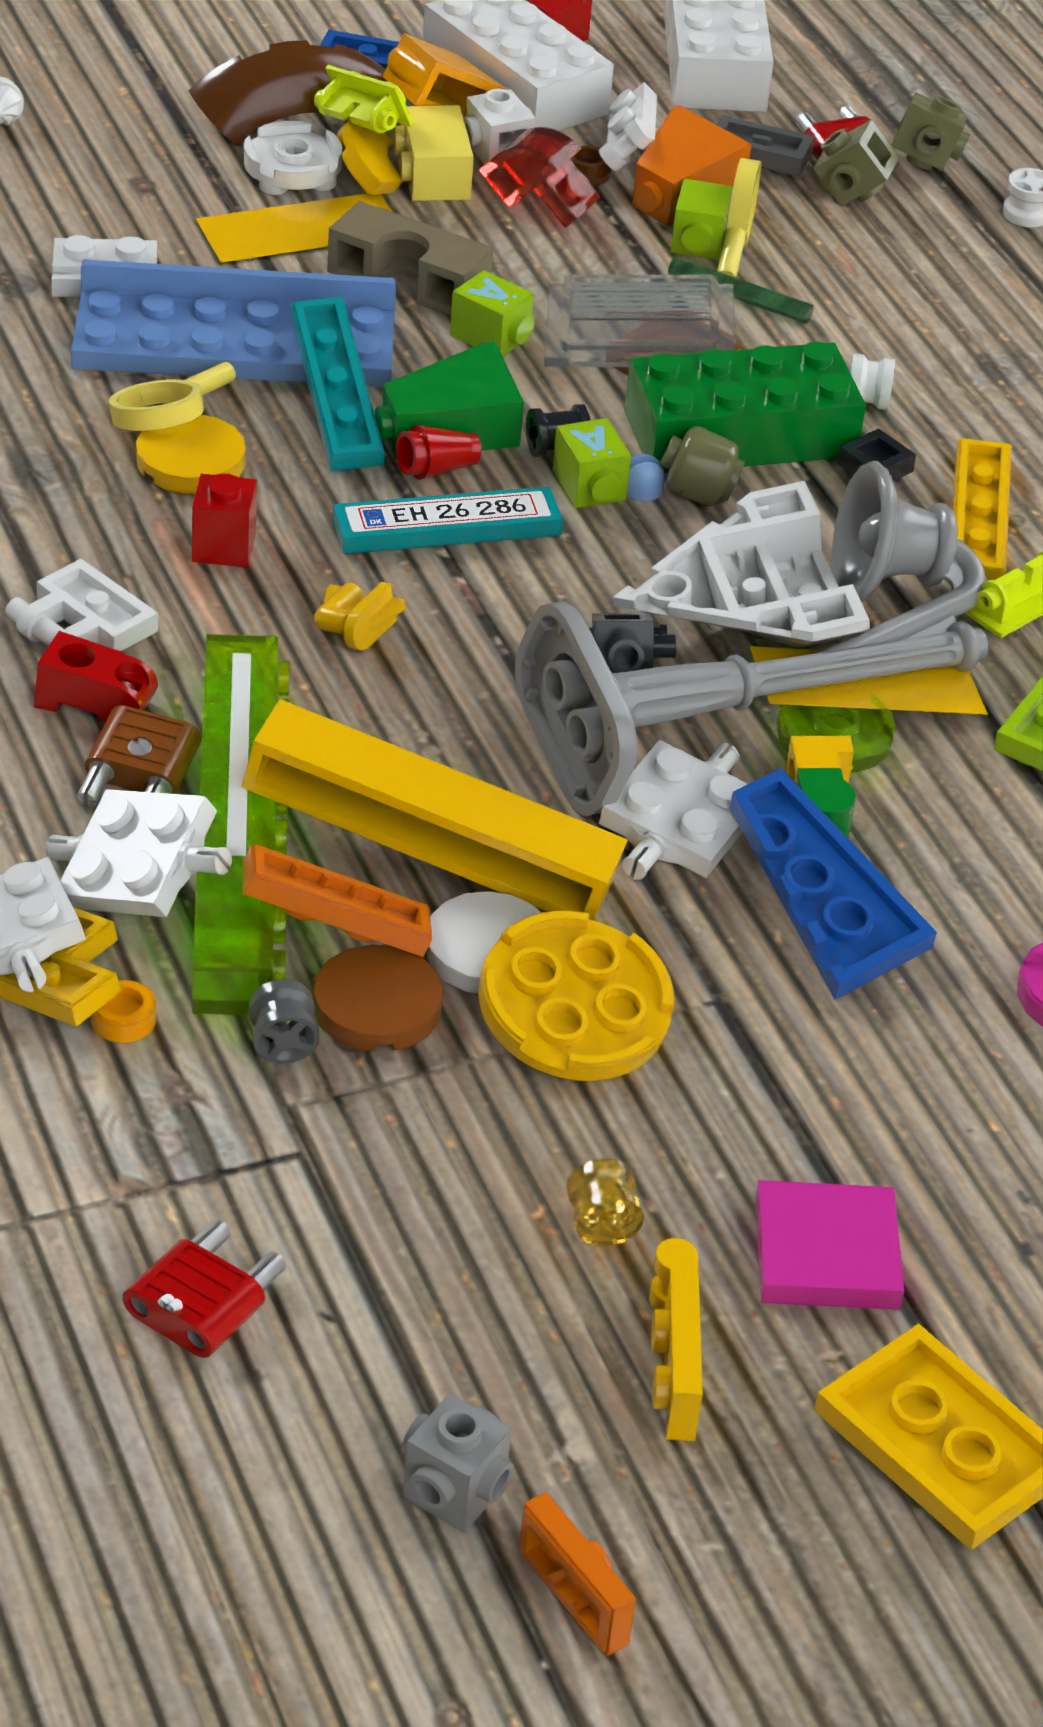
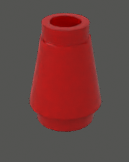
(435, 451)

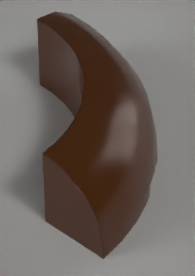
(273, 85)

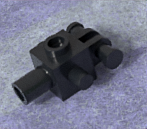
(631, 640)

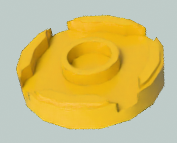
(183, 452)

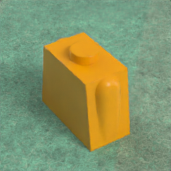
(435, 75)

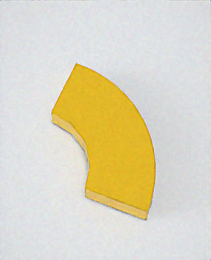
(368, 158)

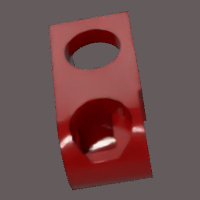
(91, 677)

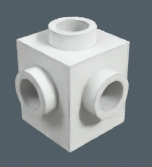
(495, 121)

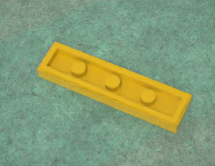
(983, 501)

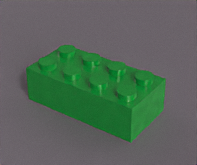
(766, 399)

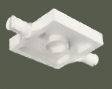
(677, 810)
(138, 852)
(34, 920)

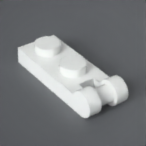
(629, 125)

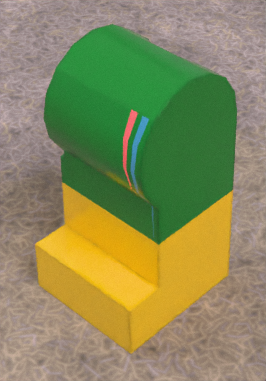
(823, 771)

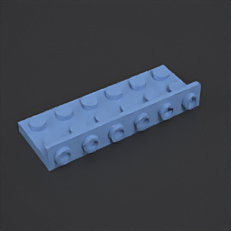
(204, 316)

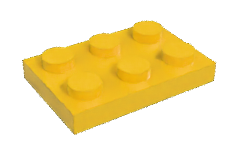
(939, 1434)

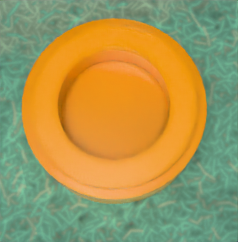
(127, 1015)

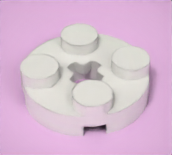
(293, 157)

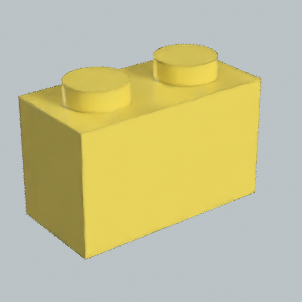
(435, 154)

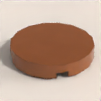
(377, 997)

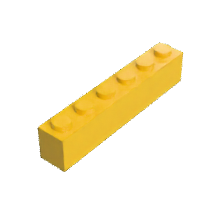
(432, 812)

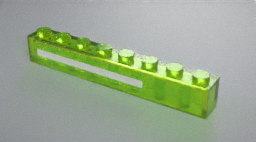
(232, 929)

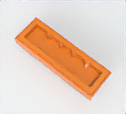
(335, 899)

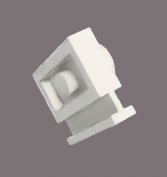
(71, 251)

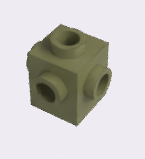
(928, 116)
(855, 163)

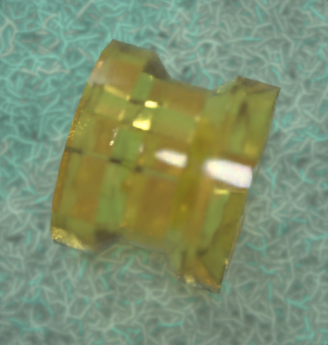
(605, 1202)

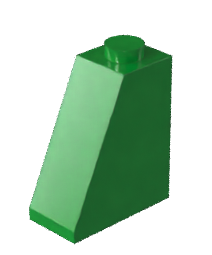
(457, 393)

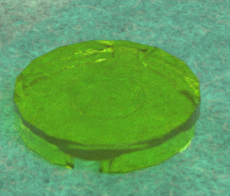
(870, 729)

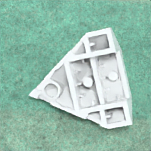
(756, 575)

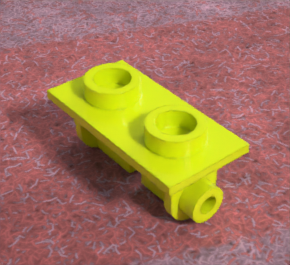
(363, 100)
(1011, 599)

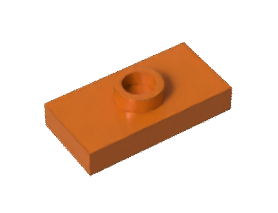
(577, 1573)

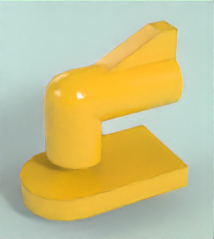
(356, 616)

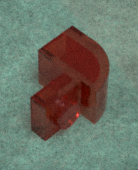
(541, 163)

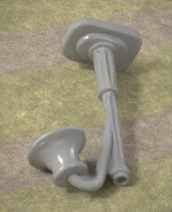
(590, 715)

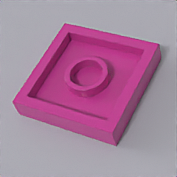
(828, 1245)

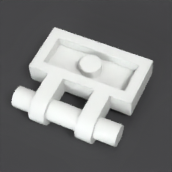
(87, 601)

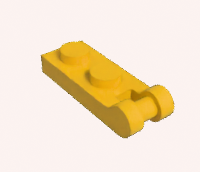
(677, 1335)

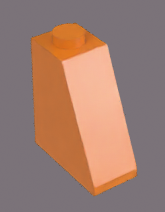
(684, 149)

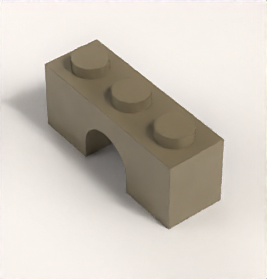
(385, 244)

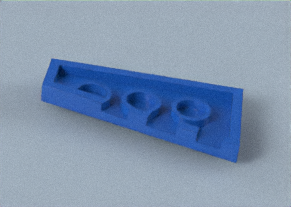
(832, 893)

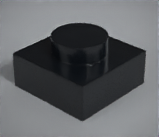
(877, 447)

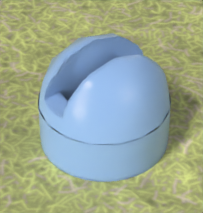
(645, 478)

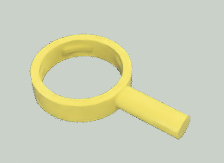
(740, 215)
(182, 396)

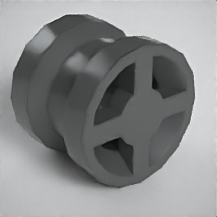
(283, 1021)

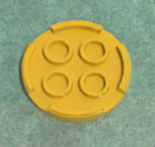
(575, 996)

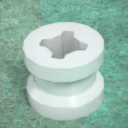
(1025, 201)
(873, 379)

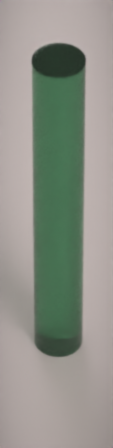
(749, 292)

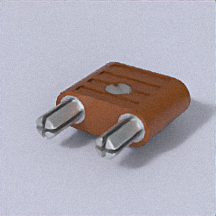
(139, 754)

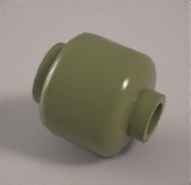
(702, 466)

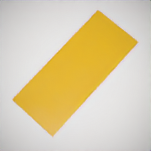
(278, 228)
(920, 690)

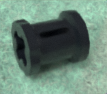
(542, 426)

